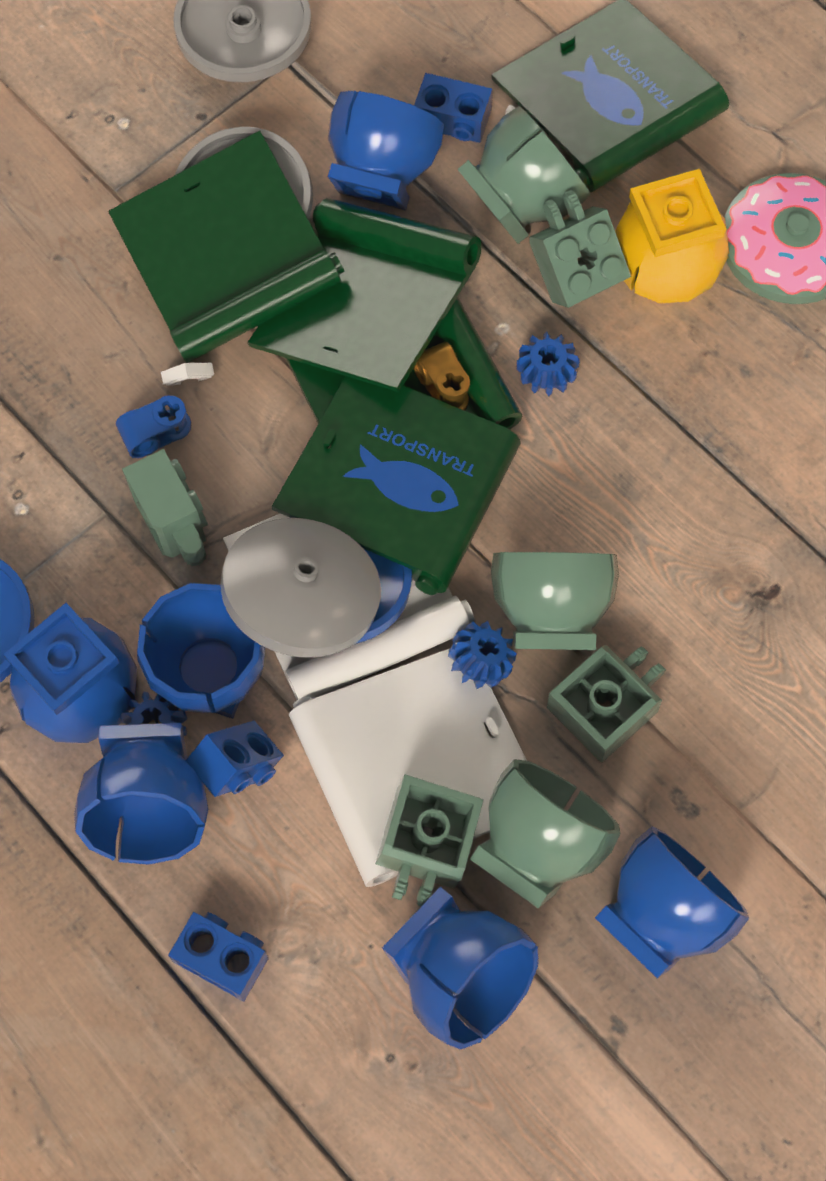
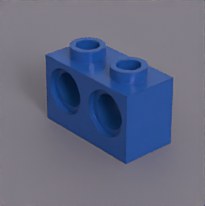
(453, 102)
(235, 758)
(213, 964)

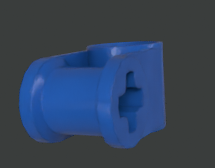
(149, 427)

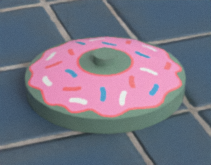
(780, 238)

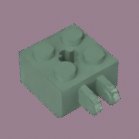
(560, 245)
(168, 506)
(604, 679)
(412, 852)

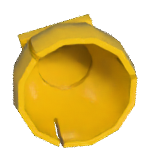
(673, 238)

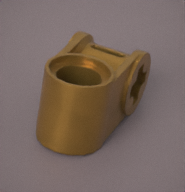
(443, 375)

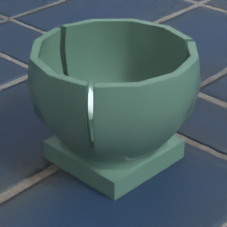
(521, 173)
(554, 596)
(535, 839)

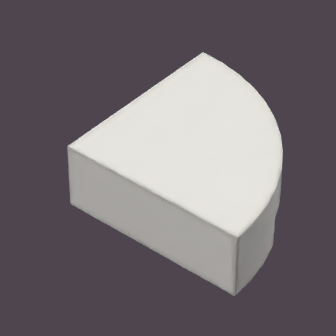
(186, 371)

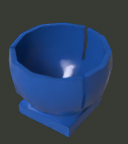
(380, 146)
(198, 652)
(71, 677)
(146, 786)
(665, 907)
(462, 969)

